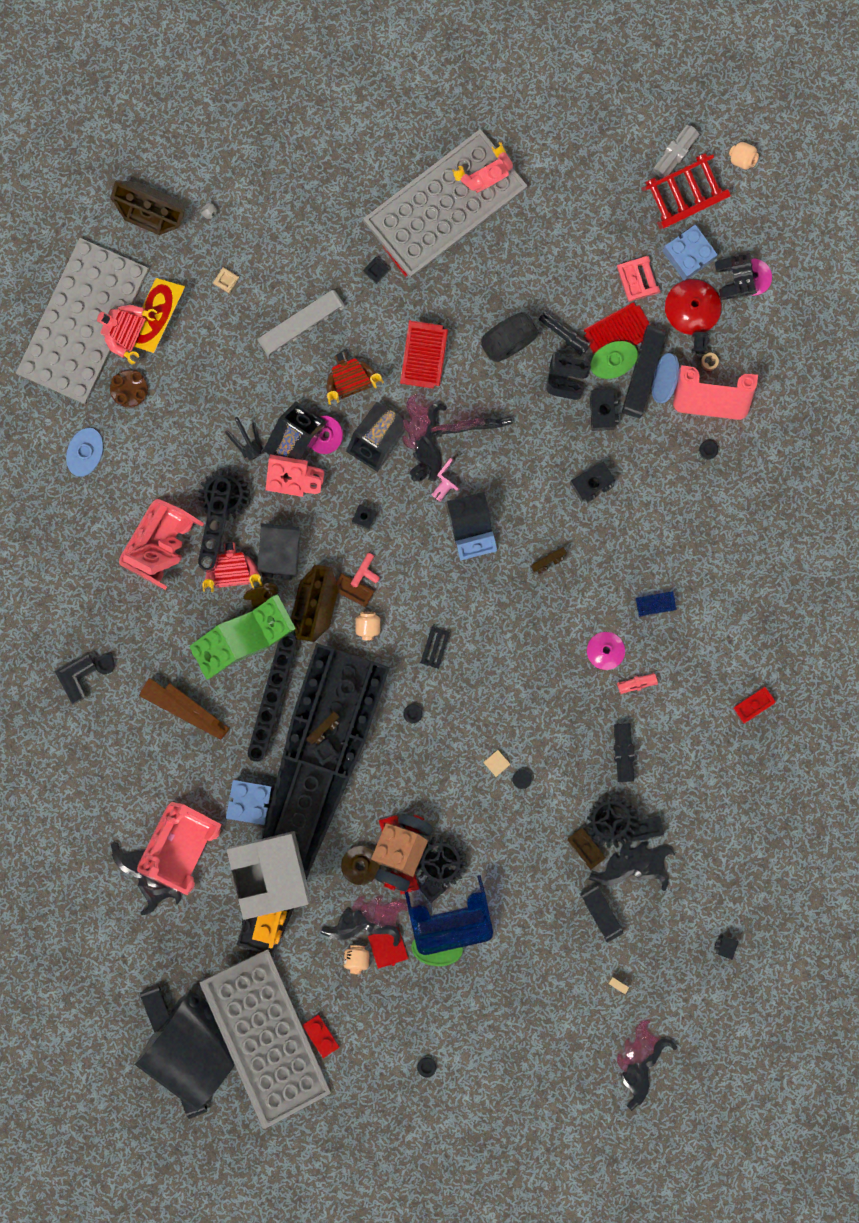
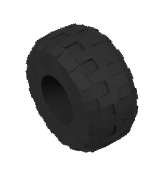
(509, 337)

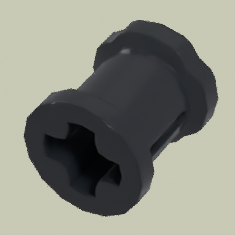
(700, 343)

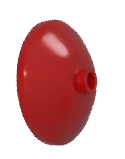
(686, 317)

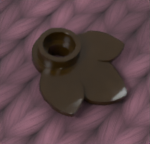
(261, 594)

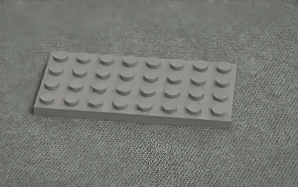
(437, 209)
(68, 342)
(265, 1038)

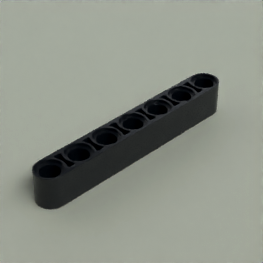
(272, 707)
(157, 1013)

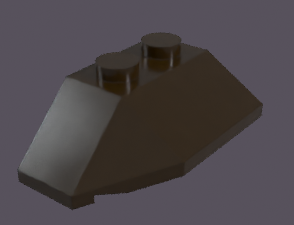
(147, 207)
(314, 603)

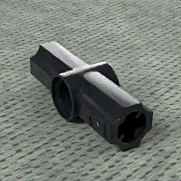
(624, 752)

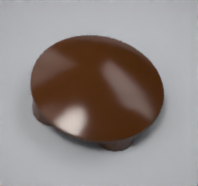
(128, 388)

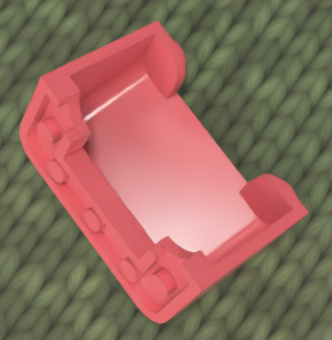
(711, 399)
(175, 860)

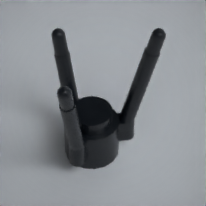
(251, 449)

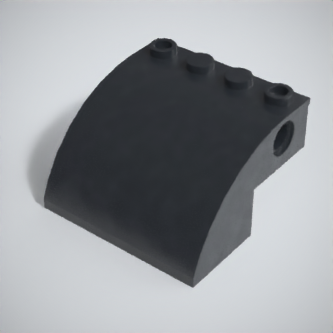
(188, 1052)

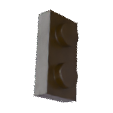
(541, 565)
(330, 723)
(586, 848)

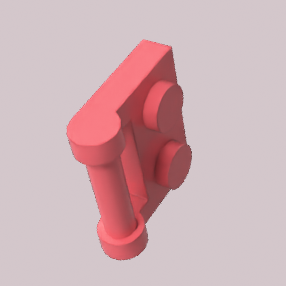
(632, 279)

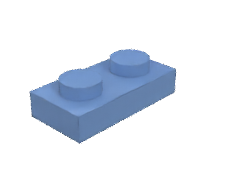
(476, 546)

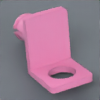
(446, 484)

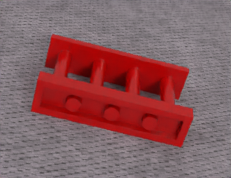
(700, 201)

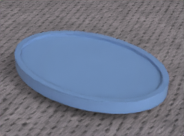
(665, 378)
(84, 452)

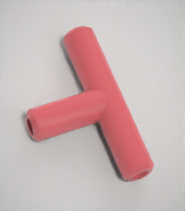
(363, 571)

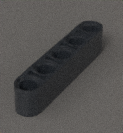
(643, 371)
(214, 515)

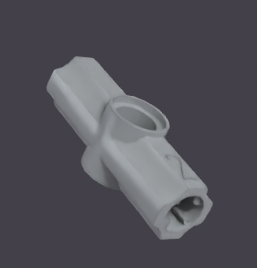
(676, 151)

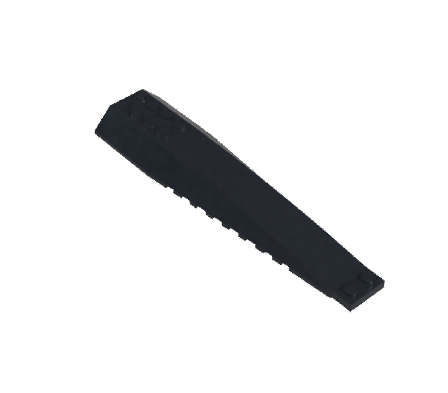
(304, 789)

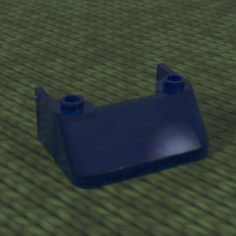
(451, 928)

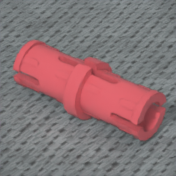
(637, 683)

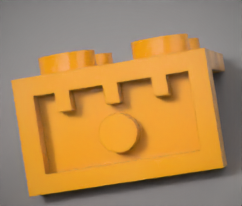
(268, 926)

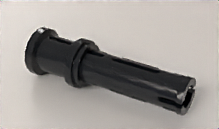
(572, 338)

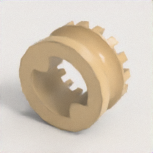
(705, 365)

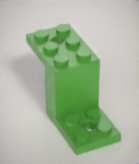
(242, 637)

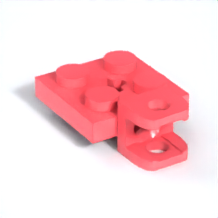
(300, 475)
(155, 558)

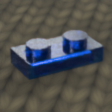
(655, 604)

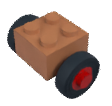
(401, 850)

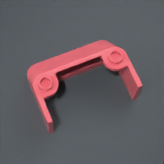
(158, 523)

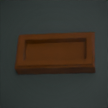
(359, 595)

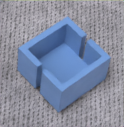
(689, 251)
(249, 802)

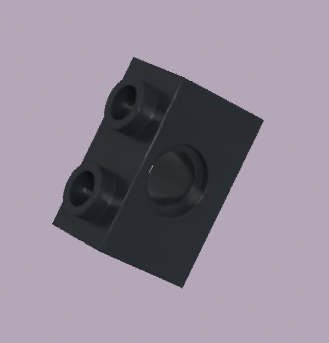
(599, 421)
(600, 474)

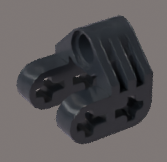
(742, 274)
(560, 369)

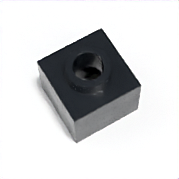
(366, 524)
(726, 947)

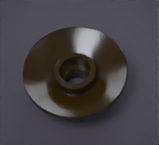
(350, 869)

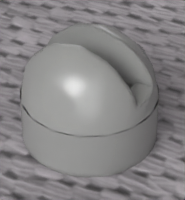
(208, 210)

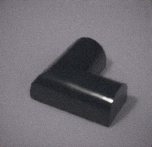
(71, 675)

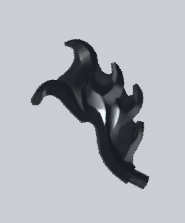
(635, 862)
(151, 889)

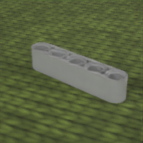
(300, 322)

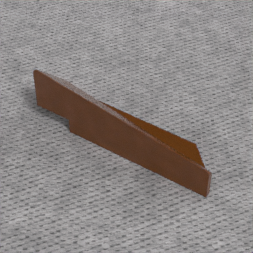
(182, 706)

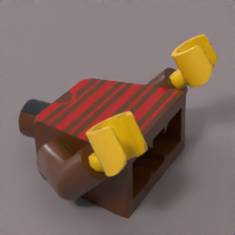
(349, 378)

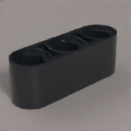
(601, 913)

